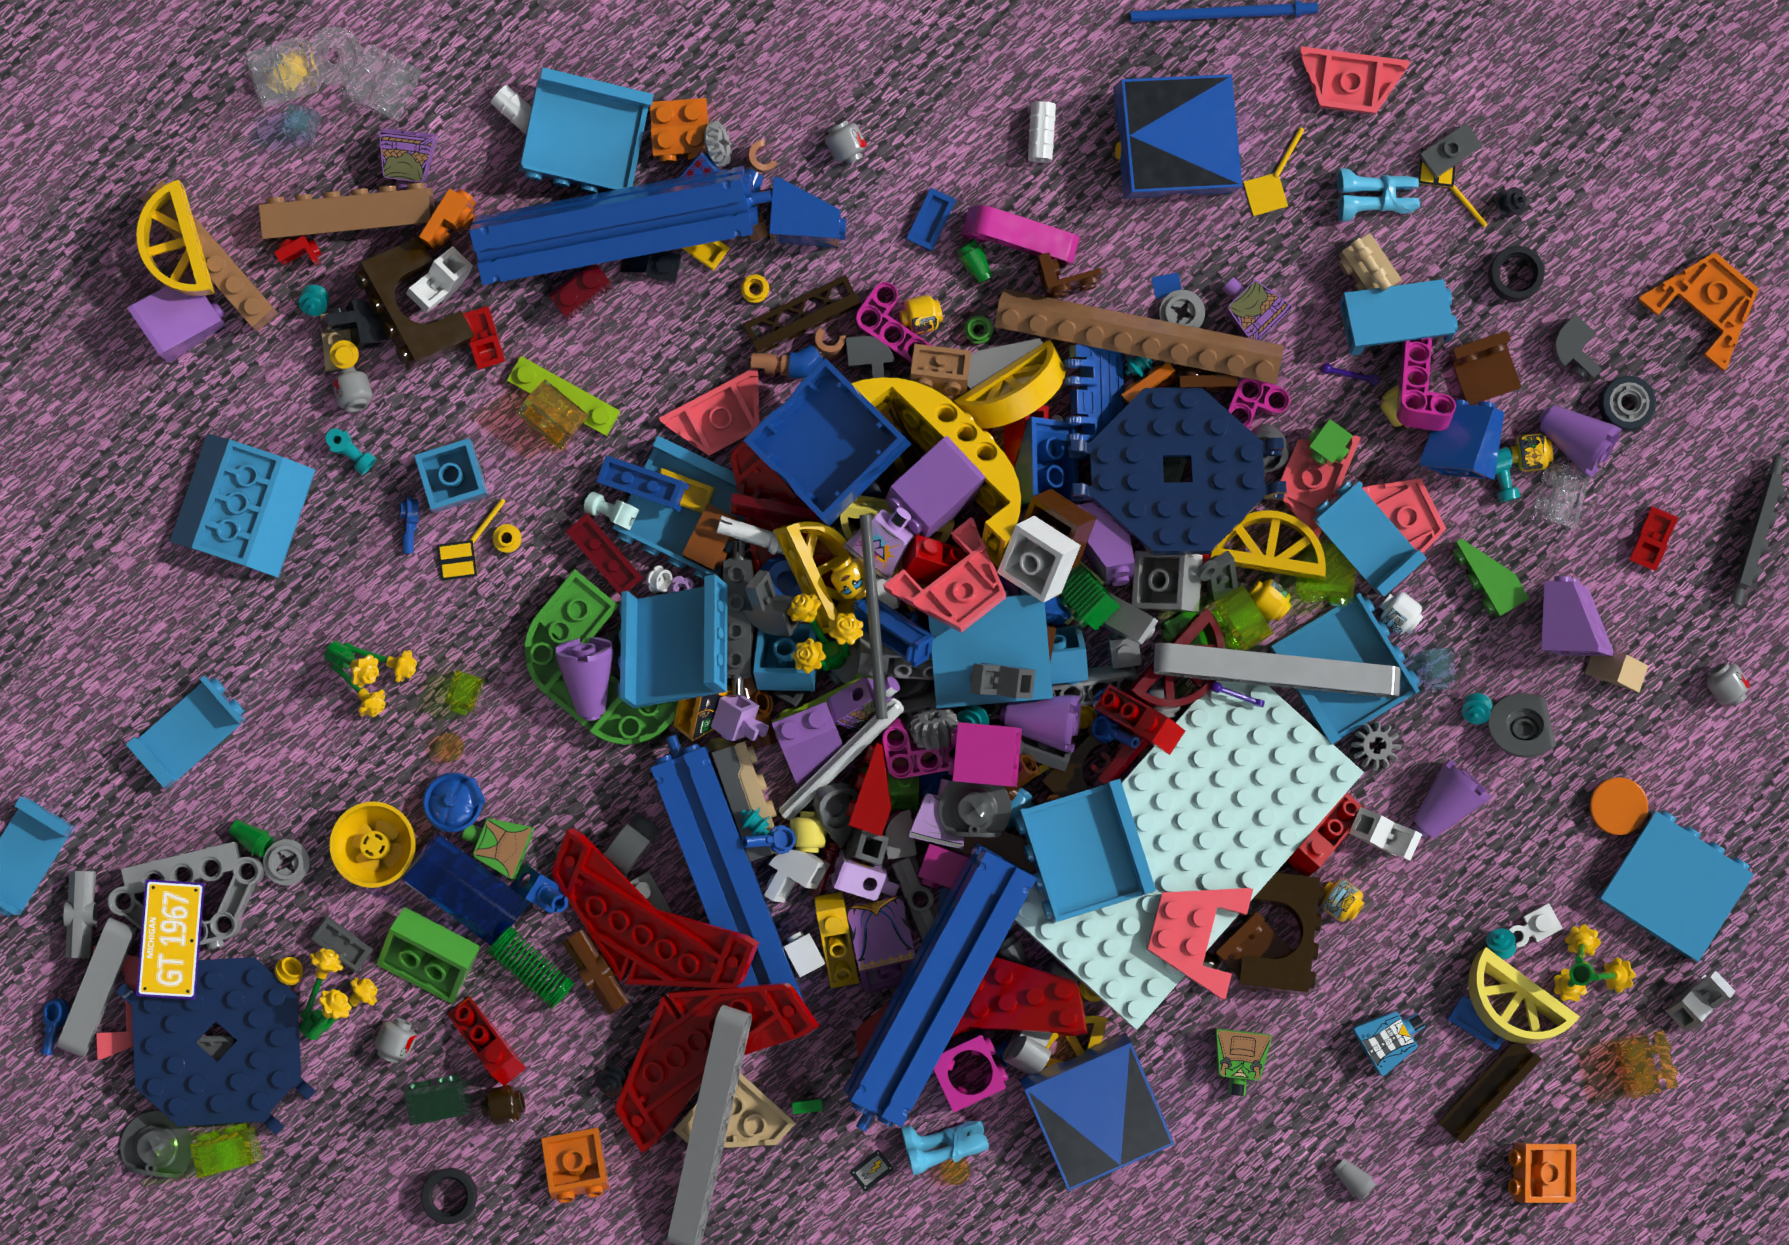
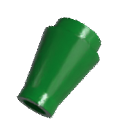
(975, 261)
(252, 838)

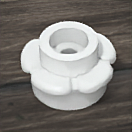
(658, 579)

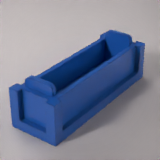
(642, 482)
(898, 632)

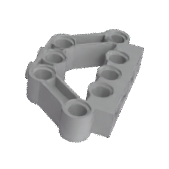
(232, 906)

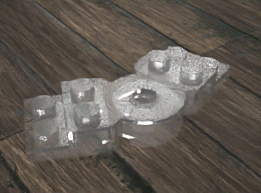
(363, 73)

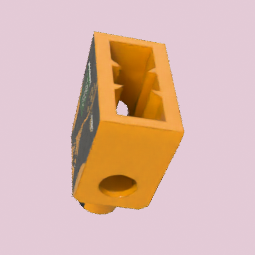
(696, 714)

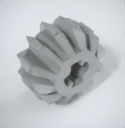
(933, 728)
(1369, 738)

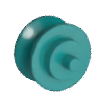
(314, 300)
(1137, 365)
(1477, 708)
(973, 714)
(755, 822)
(1501, 943)

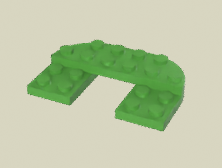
(580, 612)

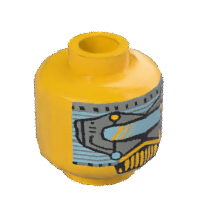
(1271, 599)
(1342, 900)

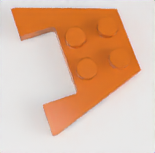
(1716, 294)

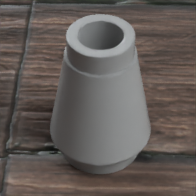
(1354, 1179)

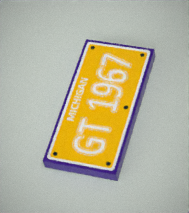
(170, 939)

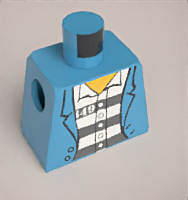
(1388, 1039)

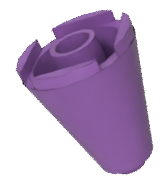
(1579, 437)
(586, 674)
(1046, 720)
(1449, 800)

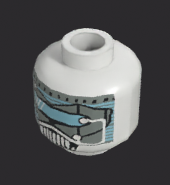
(1401, 613)

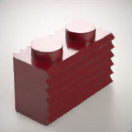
(580, 291)

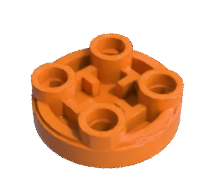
(1618, 806)

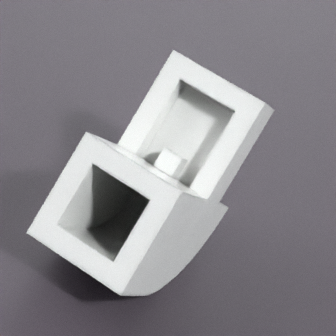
(441, 281)
(1385, 834)
(794, 867)

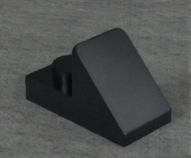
(657, 266)

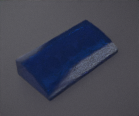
(465, 889)

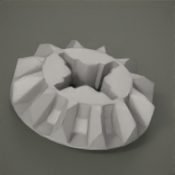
(717, 143)
(1178, 299)
(273, 860)

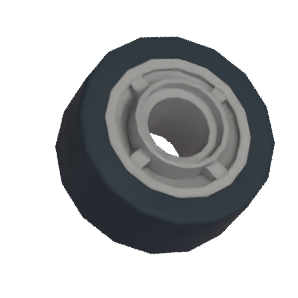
(1639, 392)

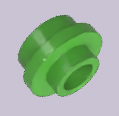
(982, 321)

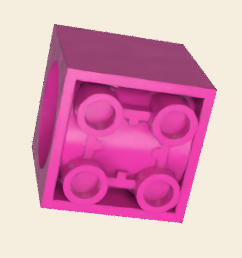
(985, 754)
(961, 1097)

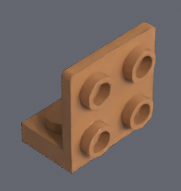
(941, 369)

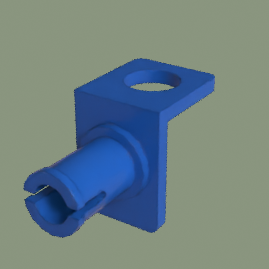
(540, 890)

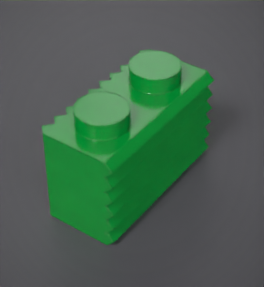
(1088, 598)

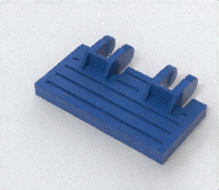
(1100, 390)

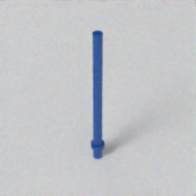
(1296, 8)

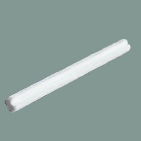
(840, 760)

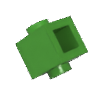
(1328, 443)

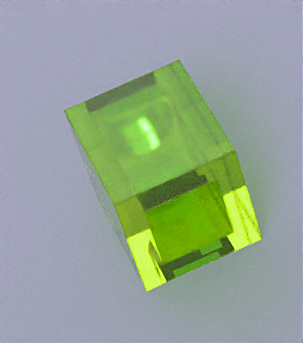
(464, 692)

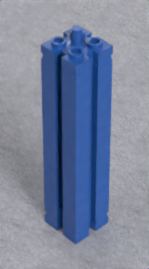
(616, 225)
(718, 859)
(937, 987)

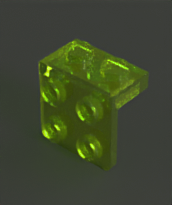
(1339, 579)

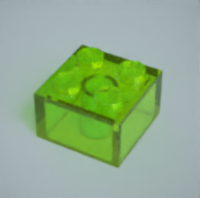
(1240, 620)
(226, 1152)

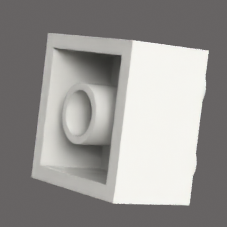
(1038, 559)

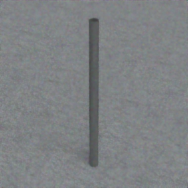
(873, 616)

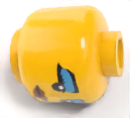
(849, 578)

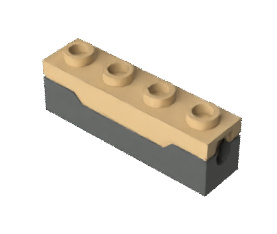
(744, 790)

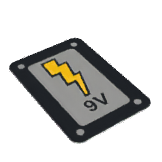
(871, 1170)

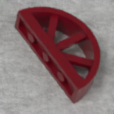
(1200, 621)

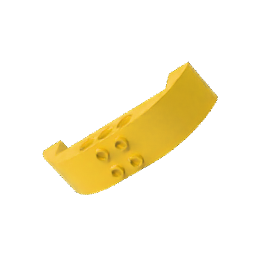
(932, 417)

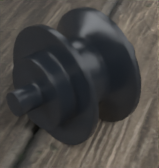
(1510, 202)
(611, 1080)

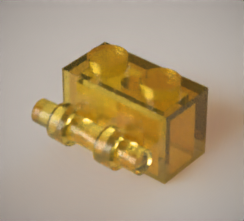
(552, 415)
(1638, 1066)

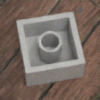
(1166, 582)

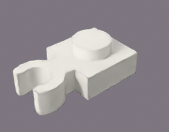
(1538, 924)

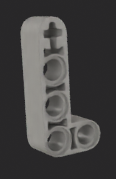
(1028, 1049)

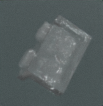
(1561, 495)

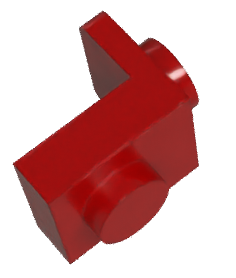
(293, 249)

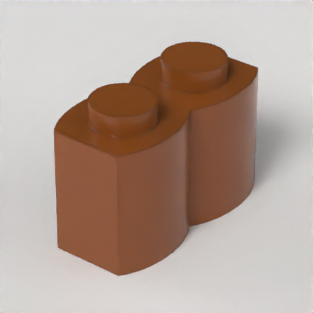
(705, 545)

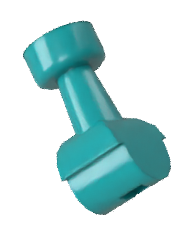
(342, 444)
(1503, 476)

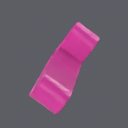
(1019, 233)
(885, 323)
(1417, 396)
(1259, 402)
(903, 748)

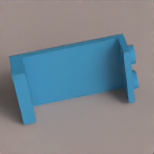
(1397, 314)
(1367, 537)
(187, 732)
(28, 852)

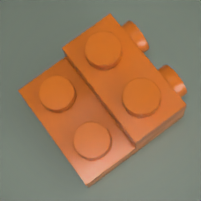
(678, 129)
(453, 212)
(575, 1165)
(1543, 1172)

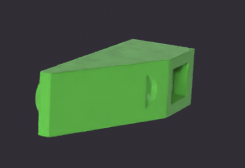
(1496, 583)

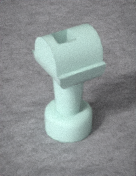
(619, 513)

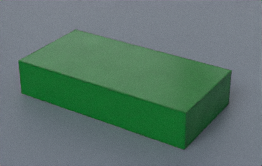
(807, 1105)

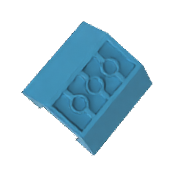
(243, 505)

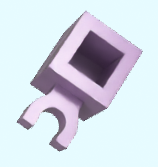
(736, 719)

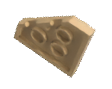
(753, 1119)

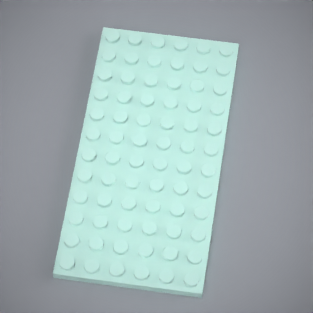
(1208, 818)

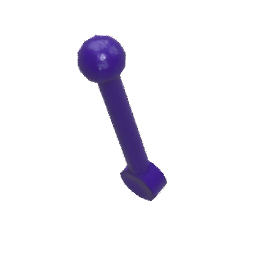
(1373, 379)
(1216, 687)

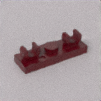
(770, 509)
(604, 554)
(1124, 758)

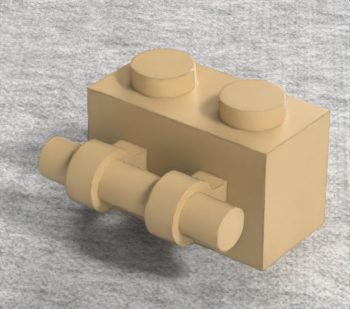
(1368, 265)

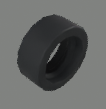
(1521, 252)
(427, 1200)

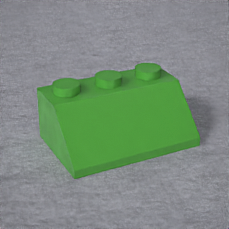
(428, 955)

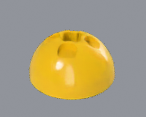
(357, 849)

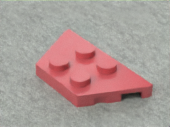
(1351, 79)
(719, 415)
(1311, 483)

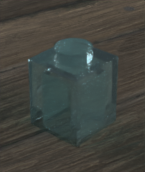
(301, 123)
(1438, 668)

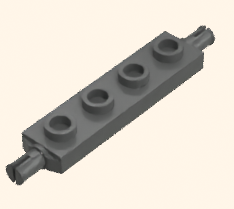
(1764, 519)
(737, 574)

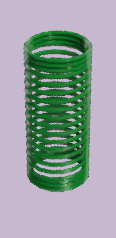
(499, 947)

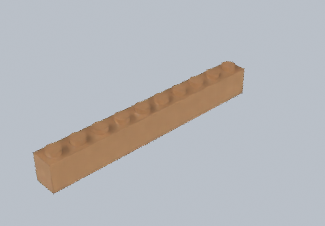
(1139, 336)

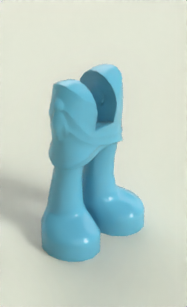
(1350, 205)
(961, 1140)

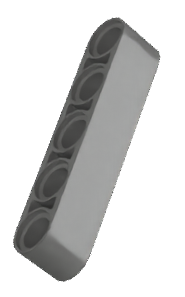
(96, 987)

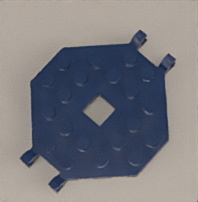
(1177, 515)
(249, 1076)

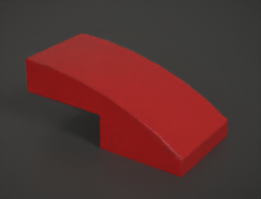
(485, 343)
(1653, 538)

